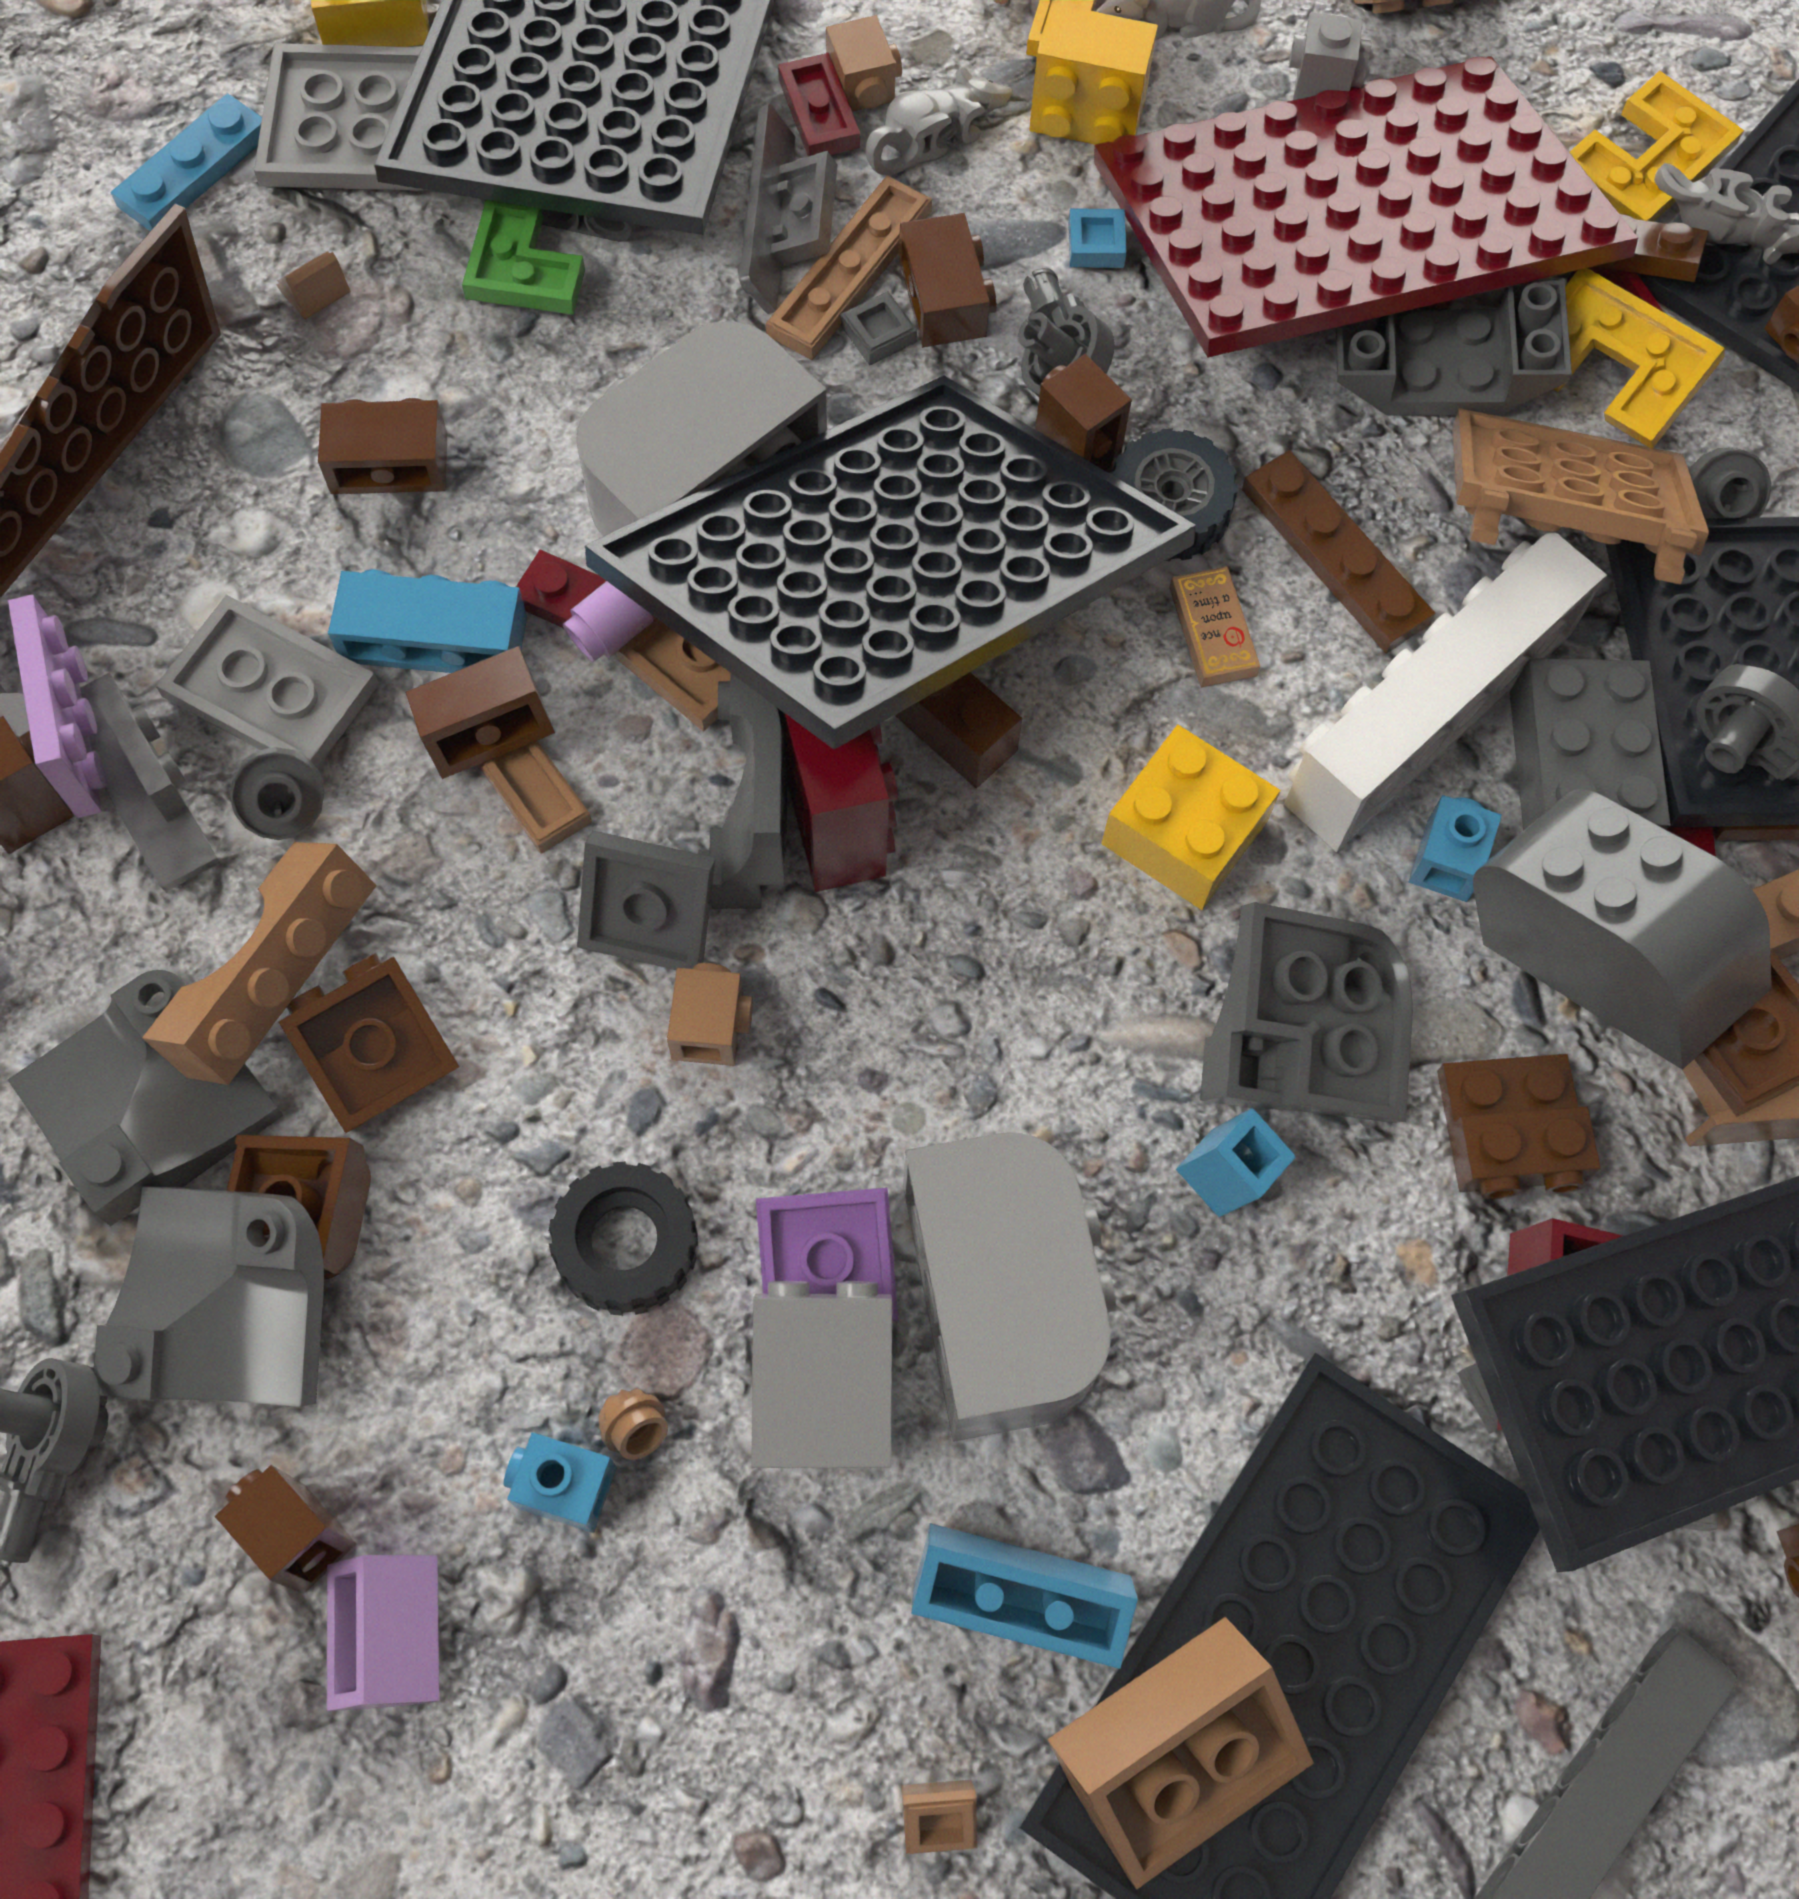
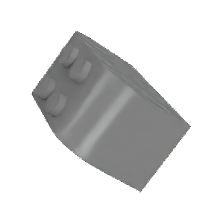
(693, 420)
(1008, 1280)

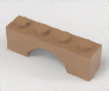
(224, 1017)

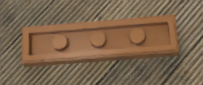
(849, 269)

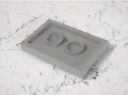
(267, 682)

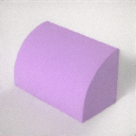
(382, 1632)

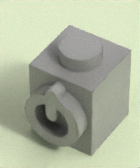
(1329, 55)

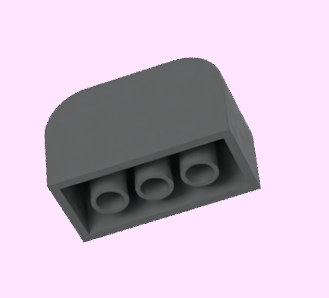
(1628, 924)

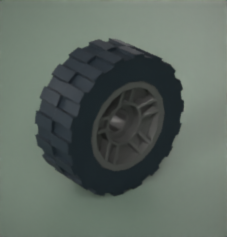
(1194, 475)

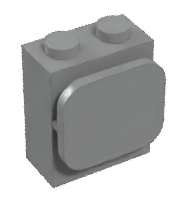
(822, 1377)

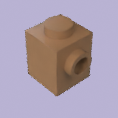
(864, 62)
(708, 1015)

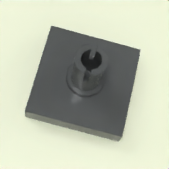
(644, 901)

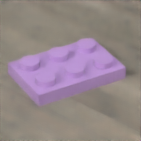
(55, 708)

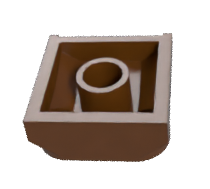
(321, 1174)

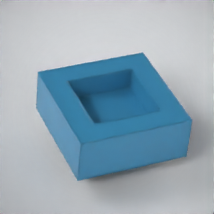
(1097, 238)

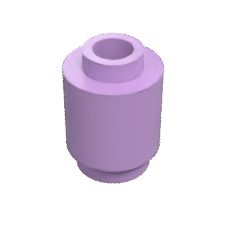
(605, 622)

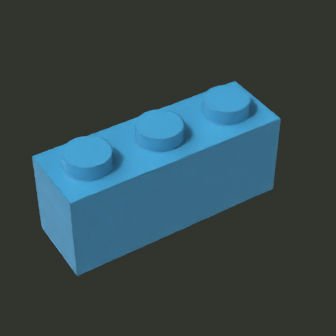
(424, 621)
(1024, 1596)

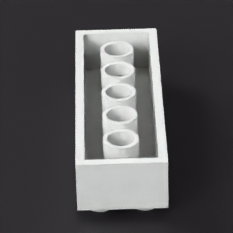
(1440, 688)

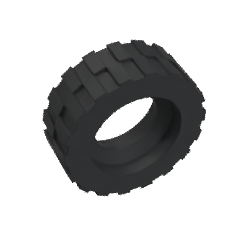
(612, 1189)

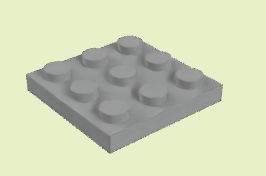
(330, 114)

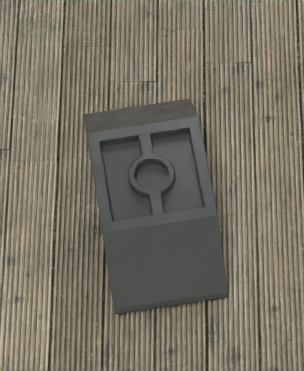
(1460, 357)

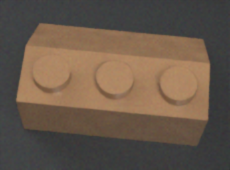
(1182, 1750)

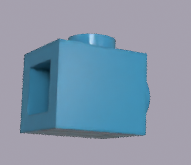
(1454, 846)
(1236, 1163)
(559, 1481)

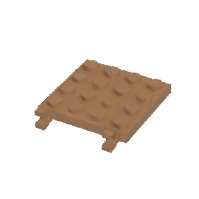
(1578, 484)

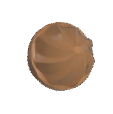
(632, 1423)

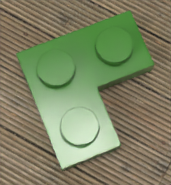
(509, 268)

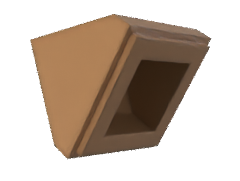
(314, 285)
(939, 1816)

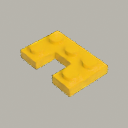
(1687, 136)
(1664, 353)

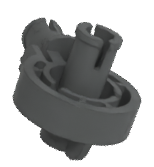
(1059, 331)
(1761, 728)
(48, 1439)

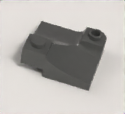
(754, 836)
(1310, 1021)
(126, 1113)
(216, 1302)

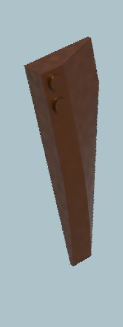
(105, 387)

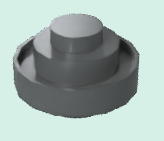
(1731, 484)
(277, 793)

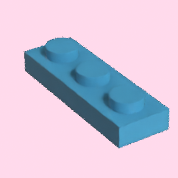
(190, 162)

